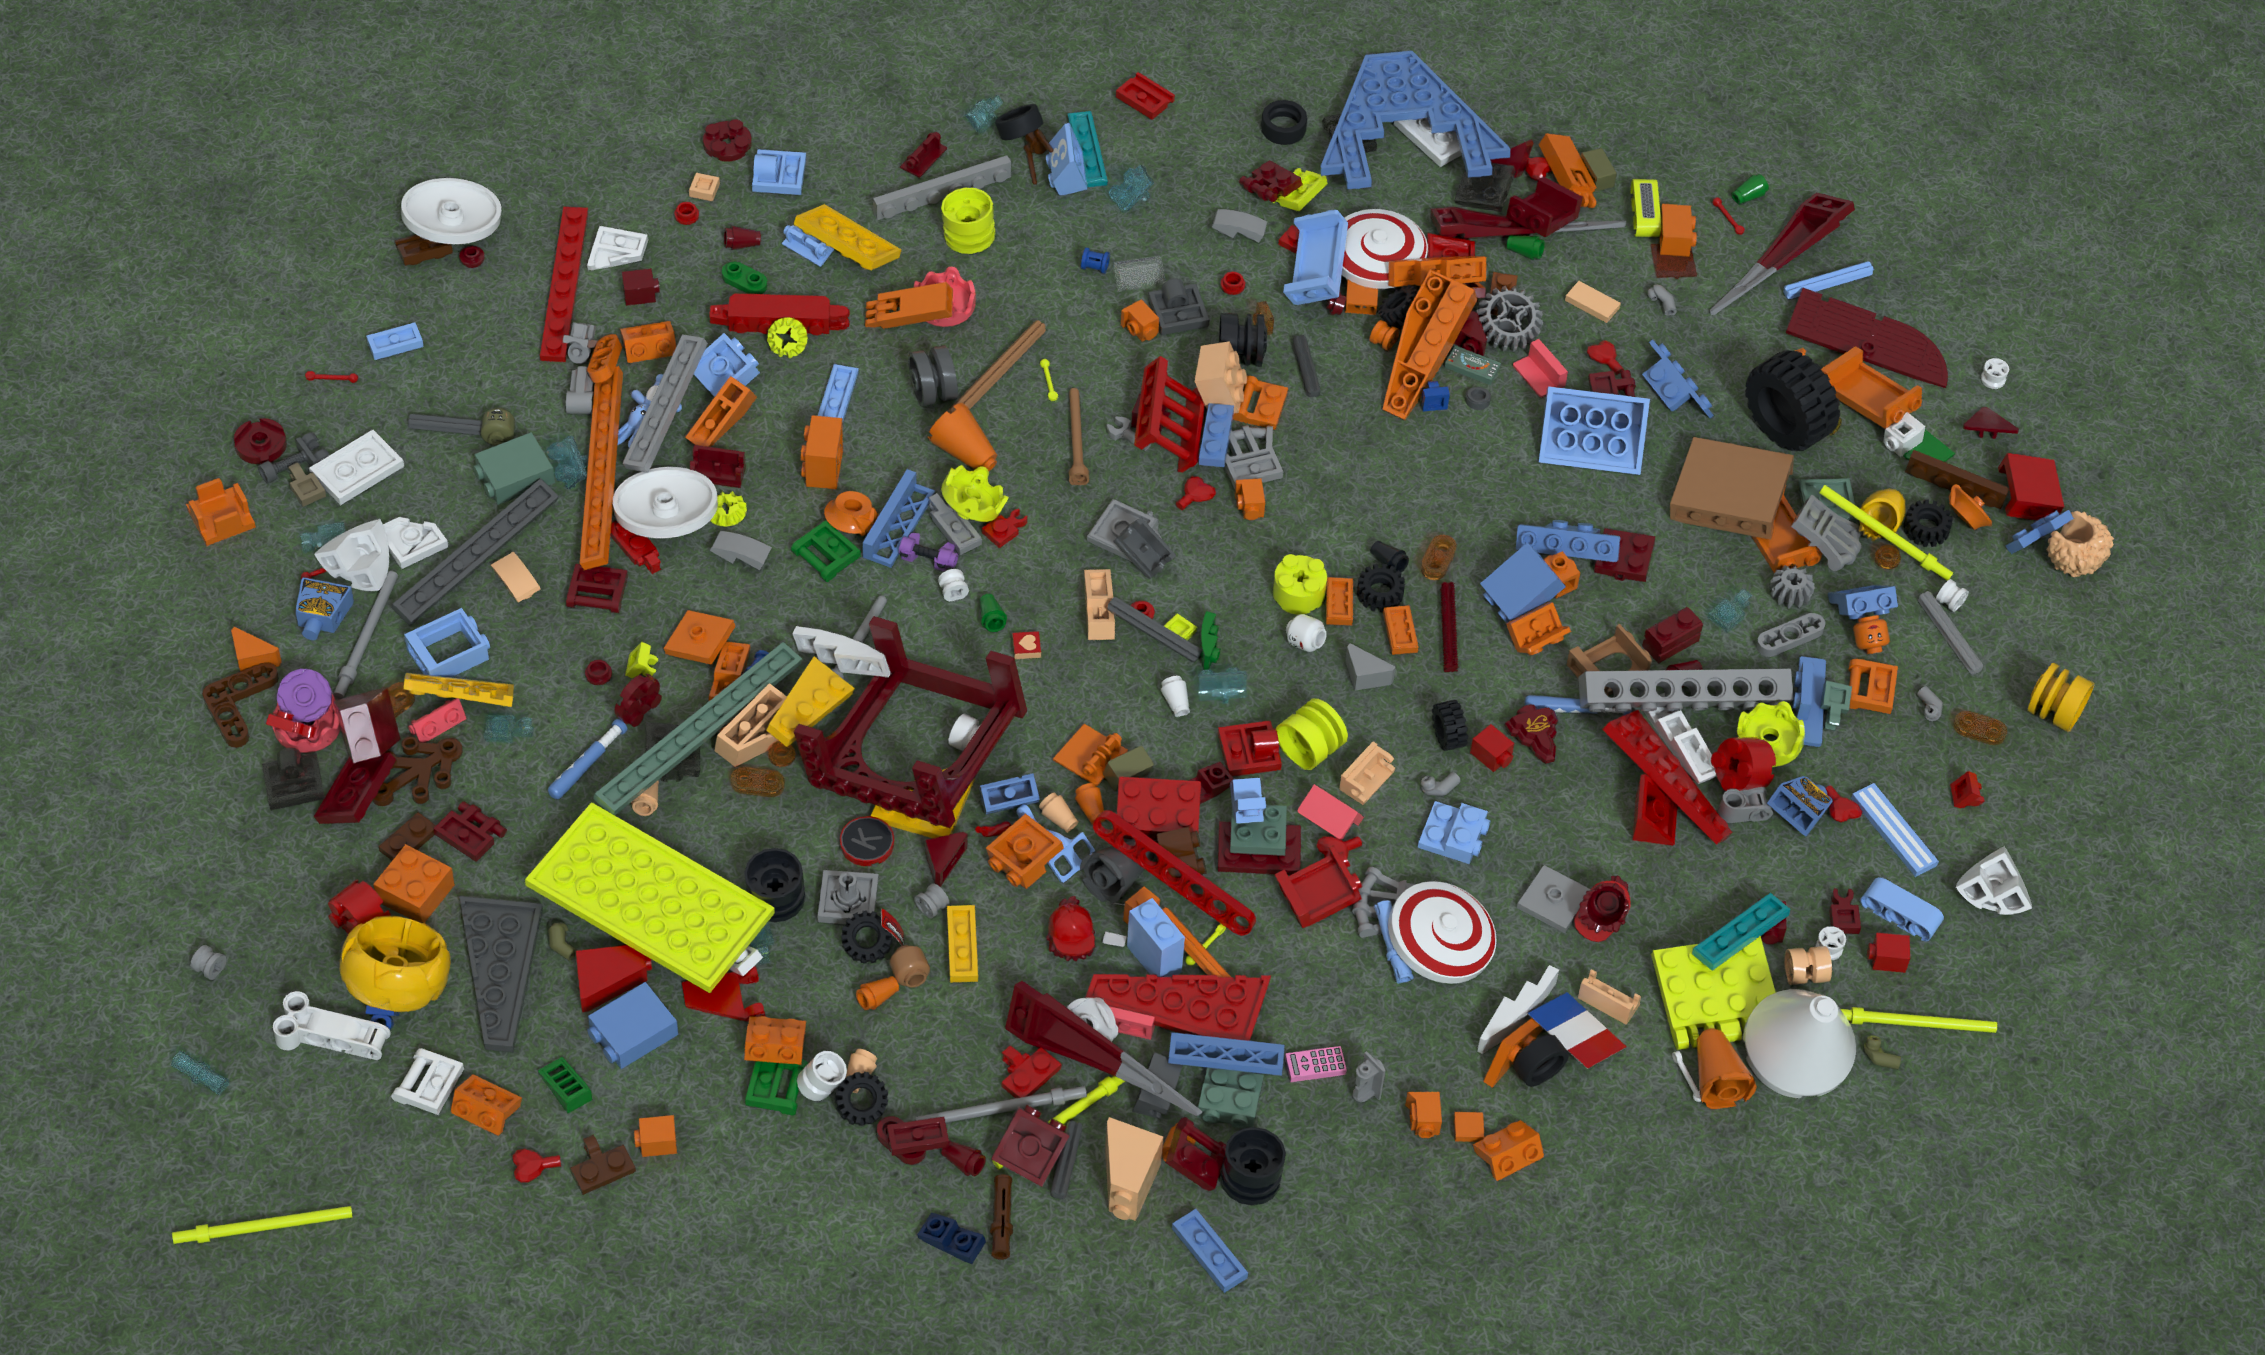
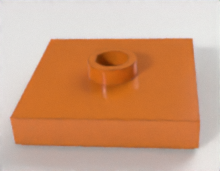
(699, 637)

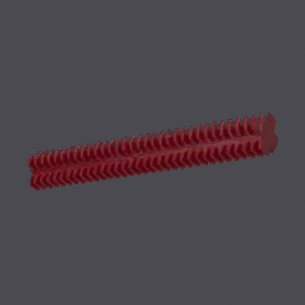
(1449, 627)

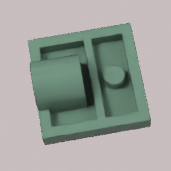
(1261, 837)

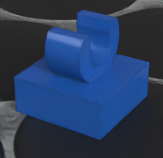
(1435, 397)
(380, 1013)

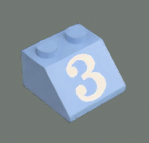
(1066, 162)

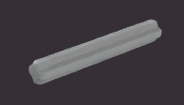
(1950, 632)

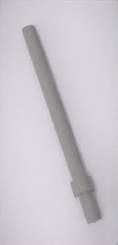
(348, 673)
(1056, 1096)

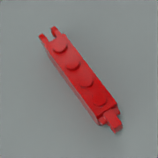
(760, 311)

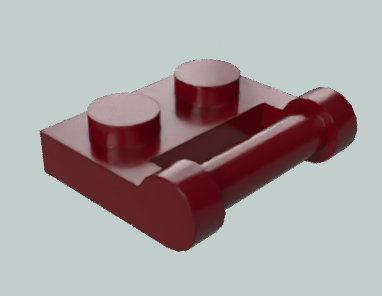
(598, 581)
(1191, 1160)

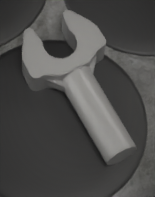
(1123, 432)

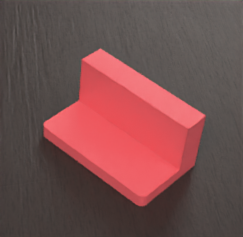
(1541, 369)
(1329, 812)
(1134, 1023)

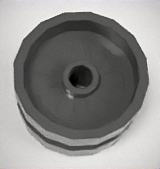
(933, 375)

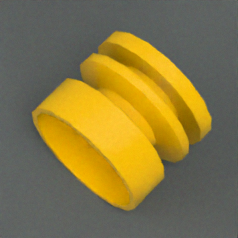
(2061, 697)

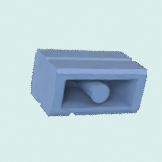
(1009, 794)

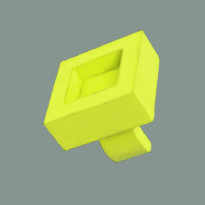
(639, 661)

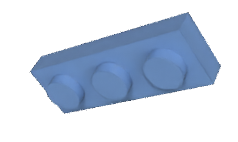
(1216, 435)
(1210, 1250)

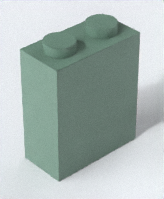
(512, 468)

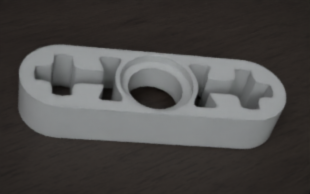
(1795, 626)

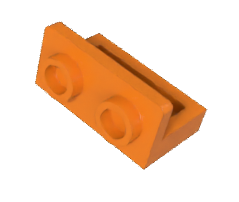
(1537, 629)
(1510, 1149)

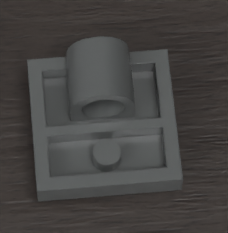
(1178, 307)

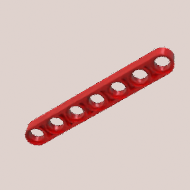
(1168, 860)

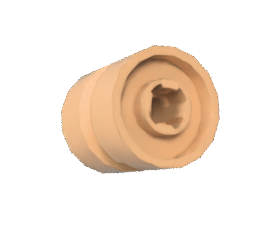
(1811, 965)

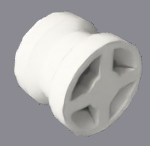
(1995, 373)
(953, 585)
(1952, 595)
(1832, 936)

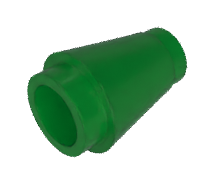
(1751, 189)
(1527, 246)
(992, 613)

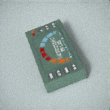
(1472, 365)

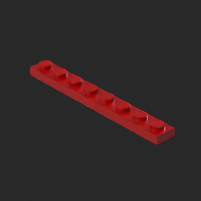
(564, 284)

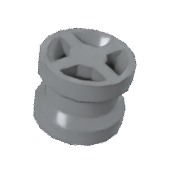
(932, 900)
(208, 962)

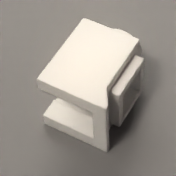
(1899, 442)

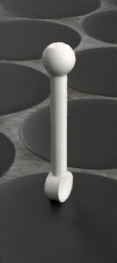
(1677, 1057)

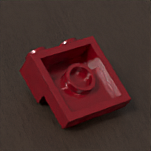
(1031, 1144)

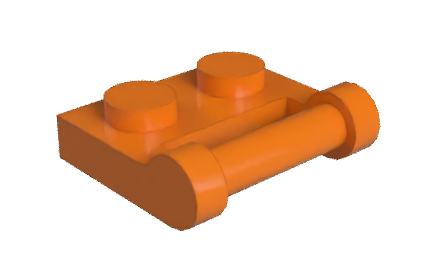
(1268, 406)
(1879, 688)

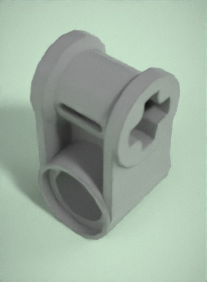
(1745, 805)

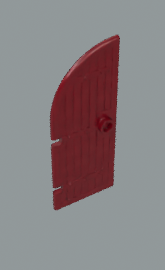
(1883, 342)

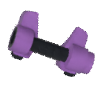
(943, 558)

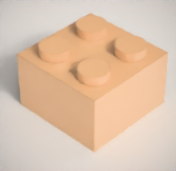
(1220, 375)

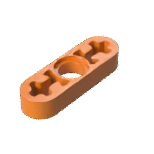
(604, 358)

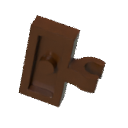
(601, 1167)

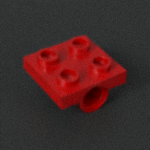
(1250, 748)

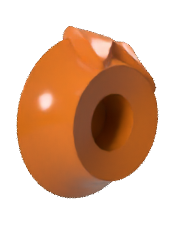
(1968, 508)
(851, 513)

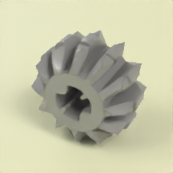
(1792, 586)

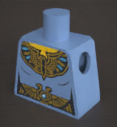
(321, 606)
(1800, 803)

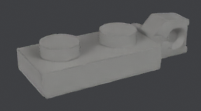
(955, 529)

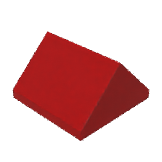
(1654, 814)

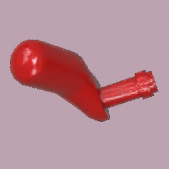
(989, 831)

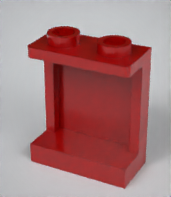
(2032, 486)
(1320, 888)

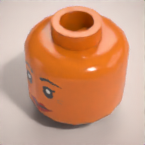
(1871, 634)

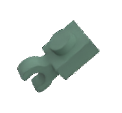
(1836, 700)

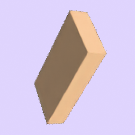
(1592, 301)

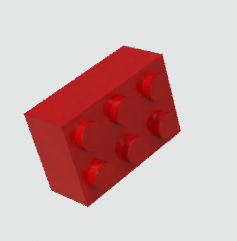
(1158, 804)

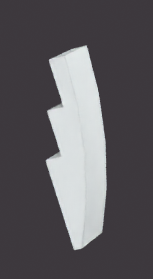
(845, 652)
(1683, 742)
(1513, 1014)

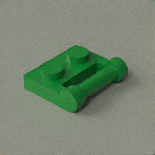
(831, 545)
(766, 1084)

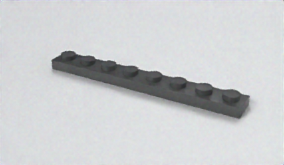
(474, 552)

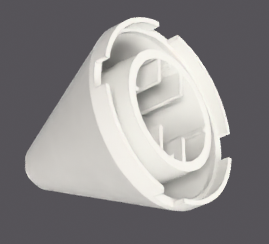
(1799, 1043)

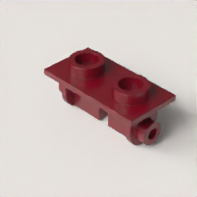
(924, 155)

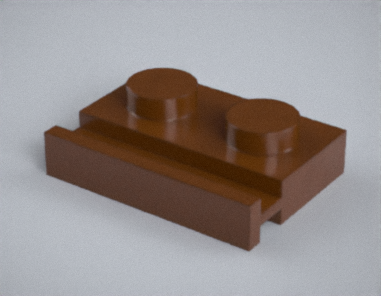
(417, 249)

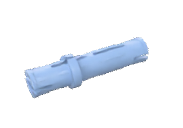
(1401, 969)

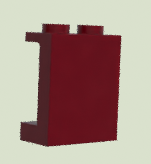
(1546, 208)

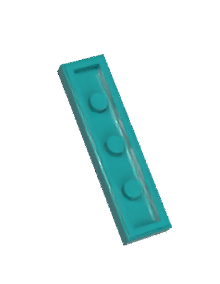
(1085, 132)
(1741, 931)

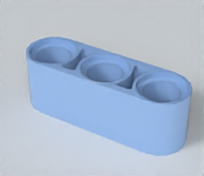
(1902, 908)

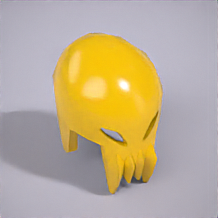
(1887, 508)

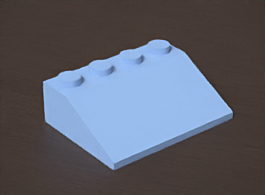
(1593, 430)

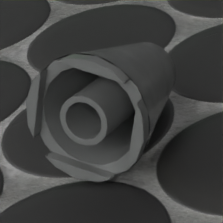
(1111, 872)

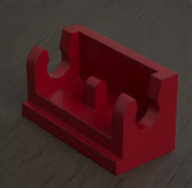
(719, 465)

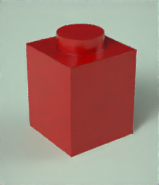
(1492, 748)
(1889, 952)

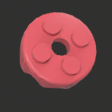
(963, 295)
(326, 732)

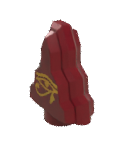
(1536, 730)

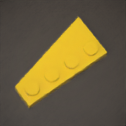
(460, 688)
(810, 700)

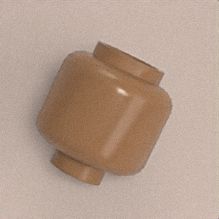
(909, 966)

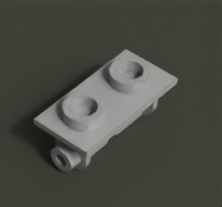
(1369, 1079)

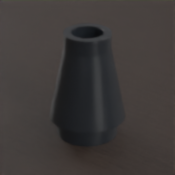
(1390, 555)

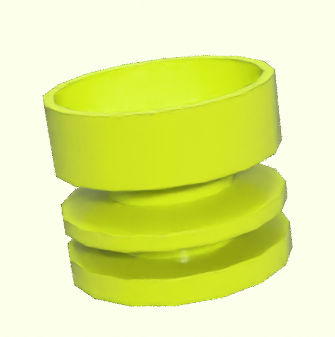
(968, 220)
(1311, 734)

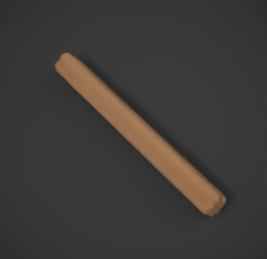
(1001, 365)

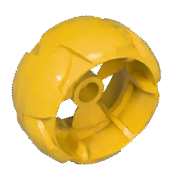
(411, 968)

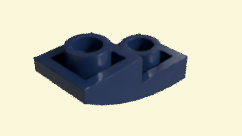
(950, 1238)

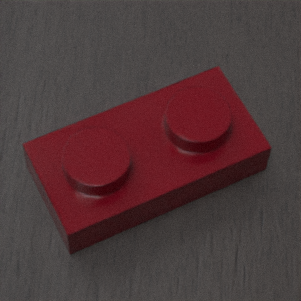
(918, 1136)

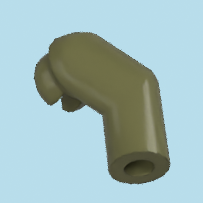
(1878, 1056)

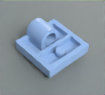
(778, 172)

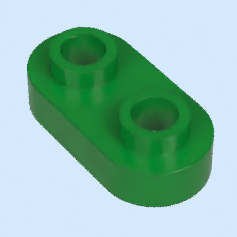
(744, 278)

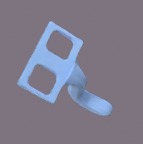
(1068, 851)

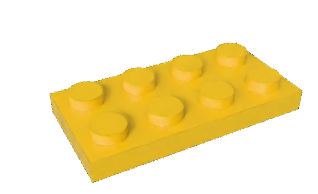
(847, 237)

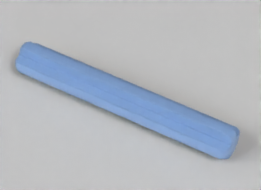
(1829, 279)

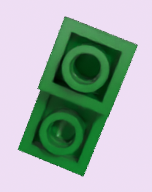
(1208, 645)

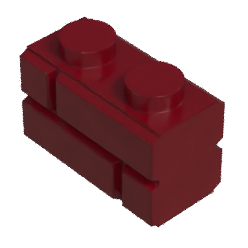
(1672, 635)

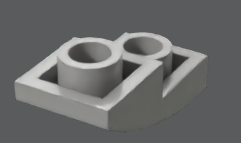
(1231, 222)
(734, 545)

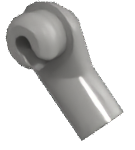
(1666, 298)
(1933, 704)
(1438, 788)

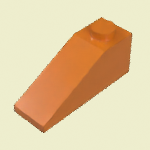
(722, 413)

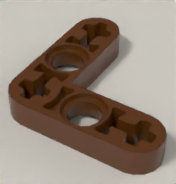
(226, 701)

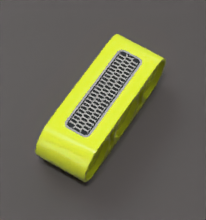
(1646, 207)

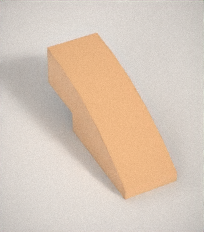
(1097, 596)

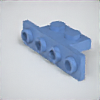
(1670, 384)
(1574, 541)
(1807, 699)

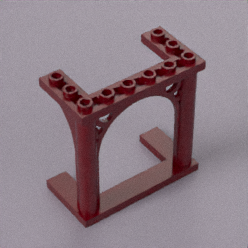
(933, 791)

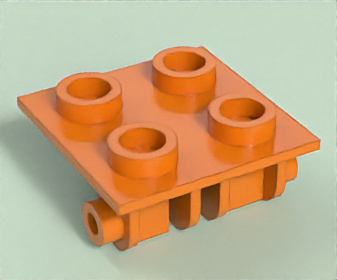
(1089, 753)

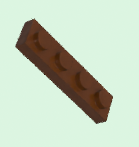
(1947, 475)

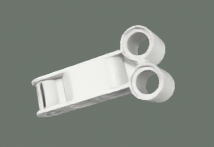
(327, 1029)

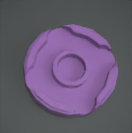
(305, 695)

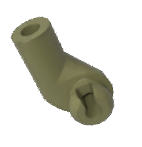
(557, 941)

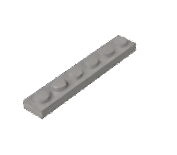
(938, 188)
(665, 403)

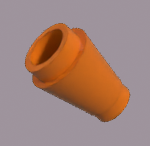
(1090, 801)
(876, 992)

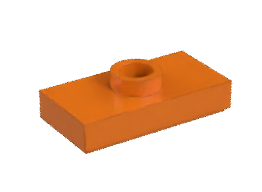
(1339, 601)
(1400, 630)

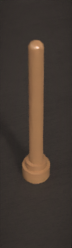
(1078, 471)

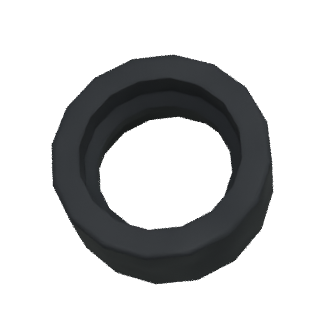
(1019, 122)
(1281, 135)
(1541, 1060)

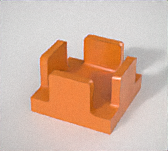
(220, 511)

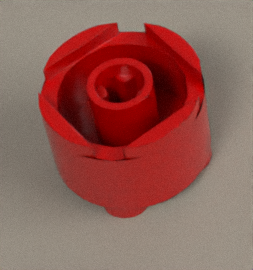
(1744, 763)
(355, 906)

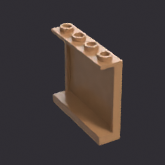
(1731, 487)

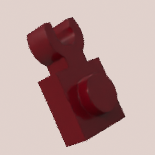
(1843, 914)

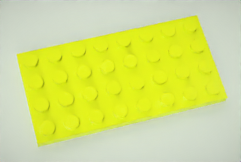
(650, 897)

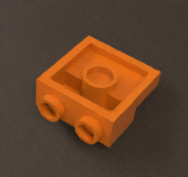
(1023, 851)
(775, 1040)

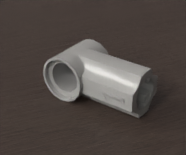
(580, 397)

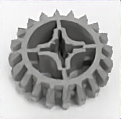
(1514, 306)

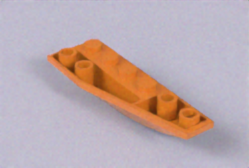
(1426, 339)

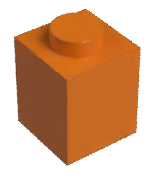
(656, 1136)

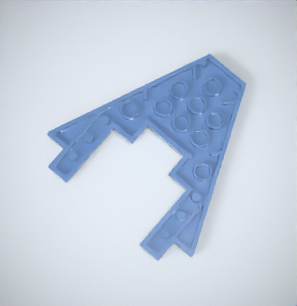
(1399, 89)

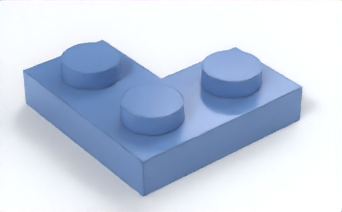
(2039, 528)

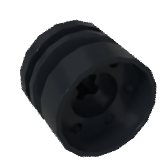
(1245, 338)
(781, 872)
(1253, 1166)

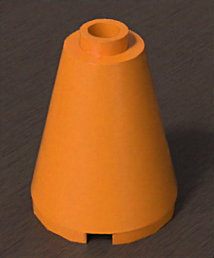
(963, 438)
(1721, 1071)

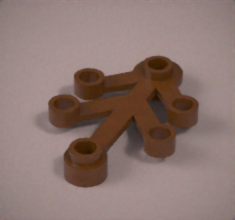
(421, 768)

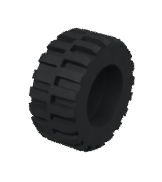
(1792, 400)

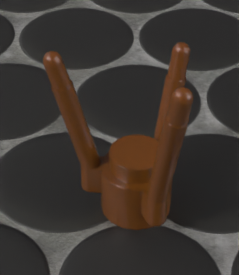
(1036, 144)

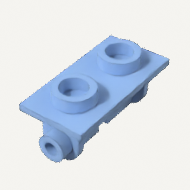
(806, 245)

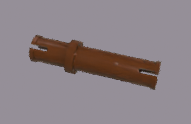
(1001, 1217)

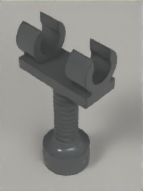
(304, 445)

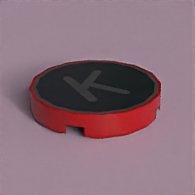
(867, 841)

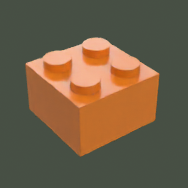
(822, 452)
(414, 884)

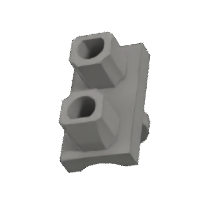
(582, 340)

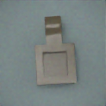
(305, 487)

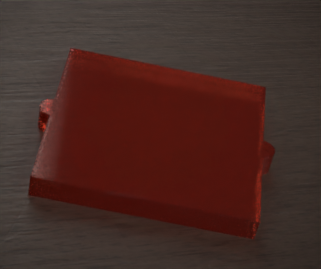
(1672, 265)

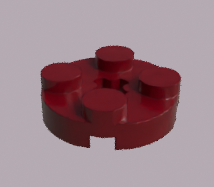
(734, 130)
(254, 453)
(638, 698)

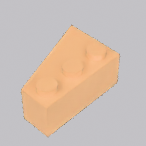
(746, 733)

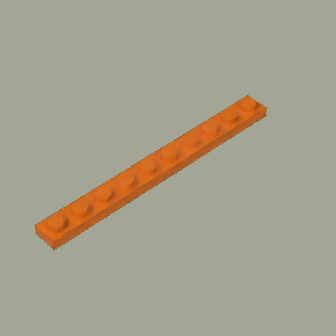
(601, 472)

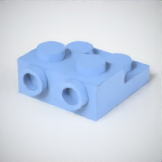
(723, 360)
(1454, 831)

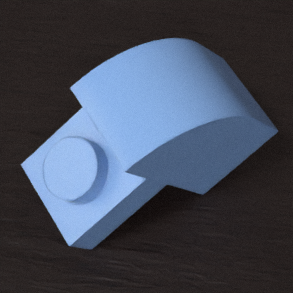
(1247, 800)

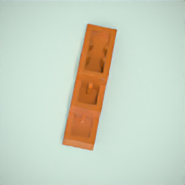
(1414, 271)
(729, 667)

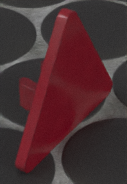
(1989, 421)

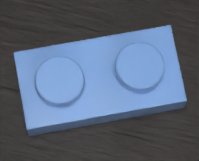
(394, 341)

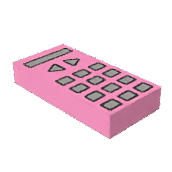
(1315, 1064)

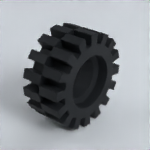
(1396, 306)
(1923, 533)
(1383, 576)
(1450, 725)
(861, 953)
(868, 1082)

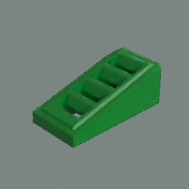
(575, 1099)

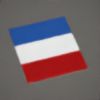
(1577, 1030)

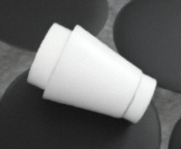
(1176, 695)

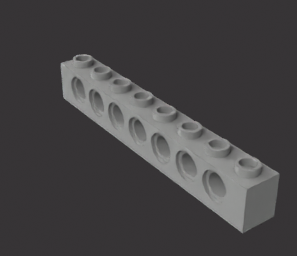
(1592, 684)

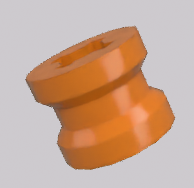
(1384, 335)

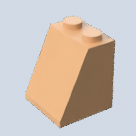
(1131, 1167)

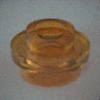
(1887, 551)
(781, 761)

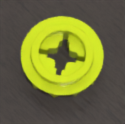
(798, 333)
(736, 511)

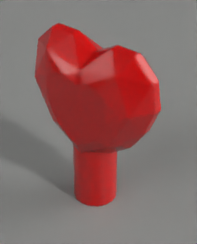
(1537, 167)
(1605, 354)
(1195, 491)
(1842, 808)
(1341, 846)
(531, 1164)

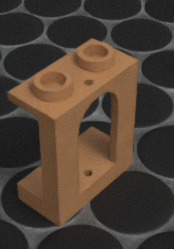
(1621, 642)

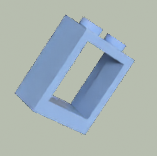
(439, 629)

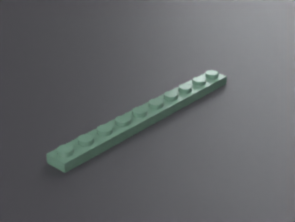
(696, 730)

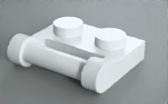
(435, 1085)

